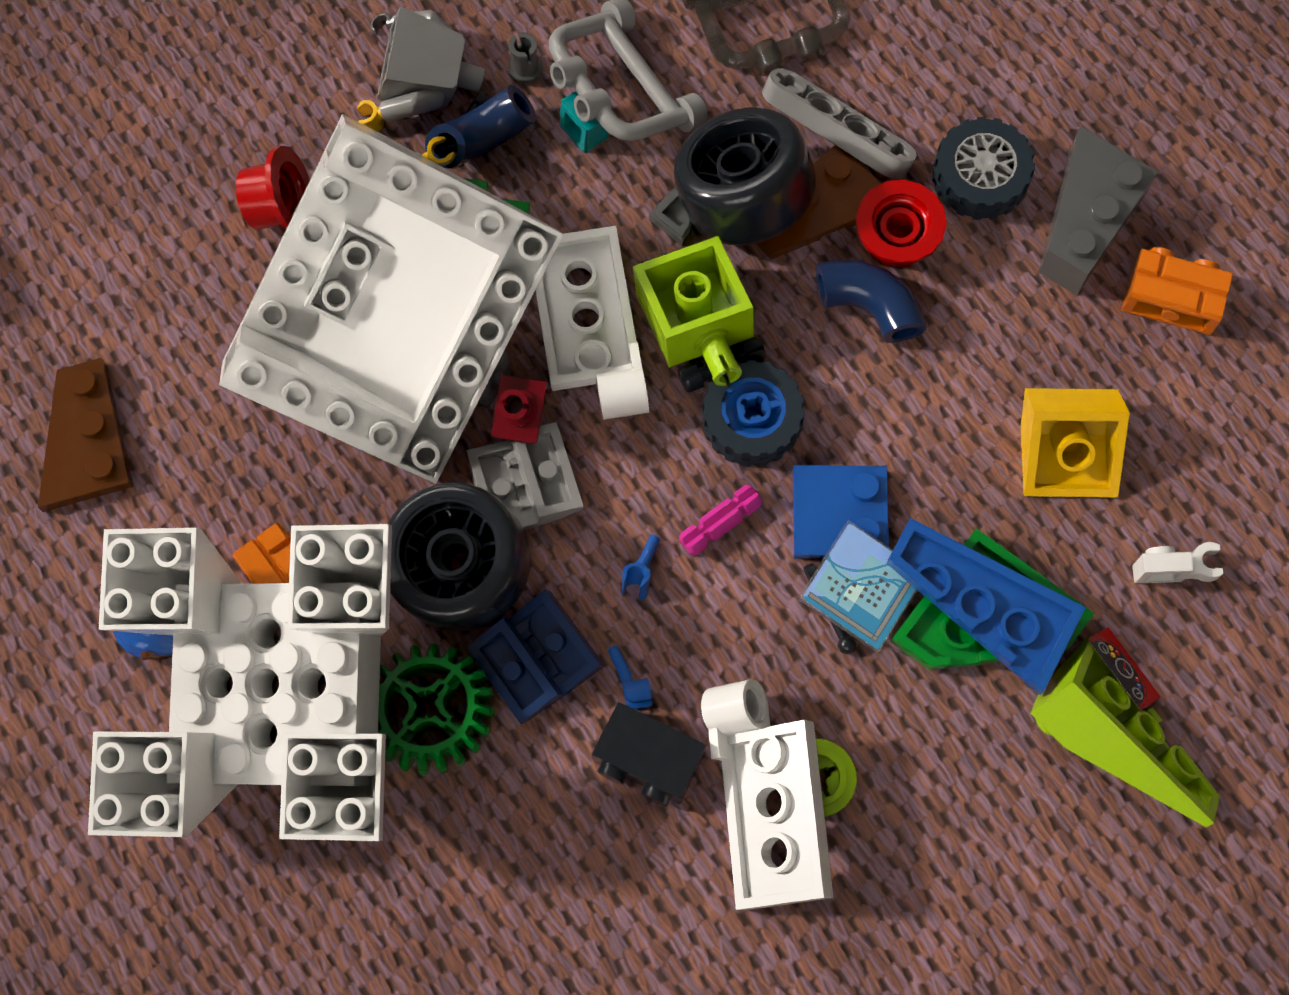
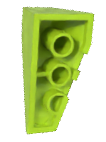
(1102, 724)

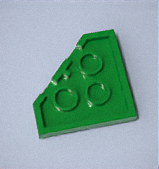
(941, 643)

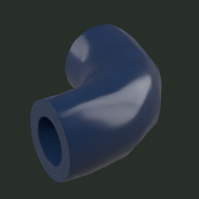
(483, 127)
(874, 291)

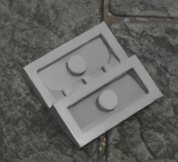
(528, 477)

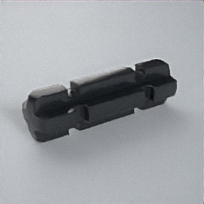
(693, 375)

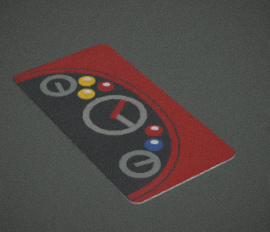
(1124, 668)

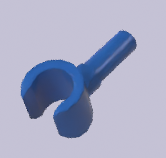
(639, 572)
(637, 692)

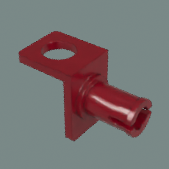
(519, 409)

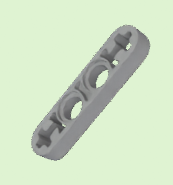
(839, 123)

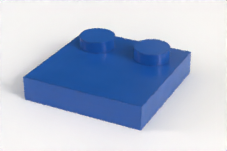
(829, 498)

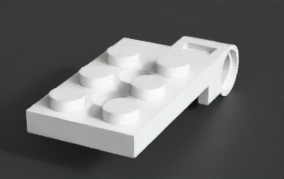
(582, 354)
(754, 763)

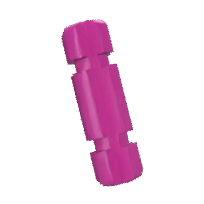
(720, 520)

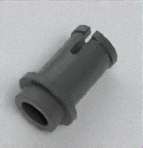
(524, 62)

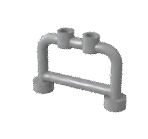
(591, 103)

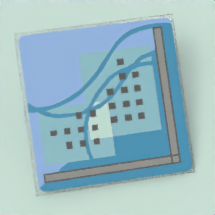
(858, 587)

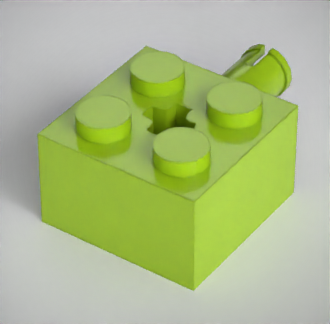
(696, 306)

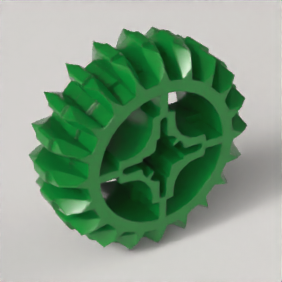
(442, 691)

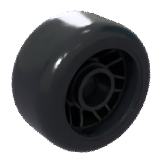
(745, 176)
(435, 528)

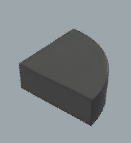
(672, 217)

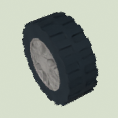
(983, 168)

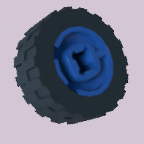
(753, 416)

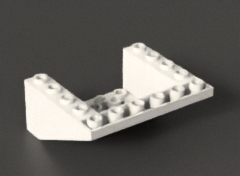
(388, 301)

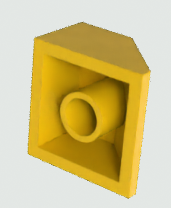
(1073, 442)

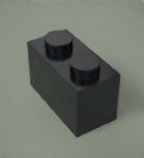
(648, 755)

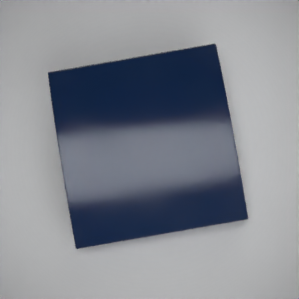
(535, 656)

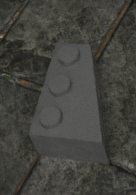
(1092, 208)

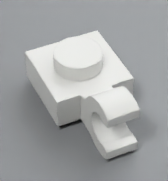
(1165, 565)

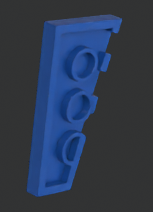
(995, 605)

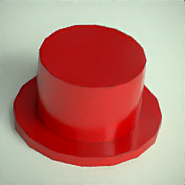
(272, 190)
(900, 223)

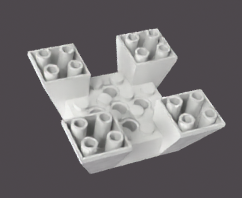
(220, 628)

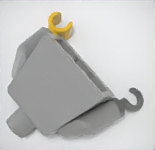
(418, 67)

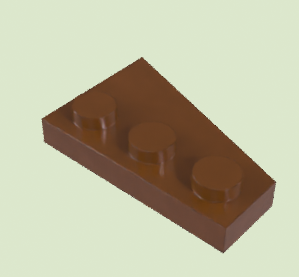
(835, 203)
(84, 439)

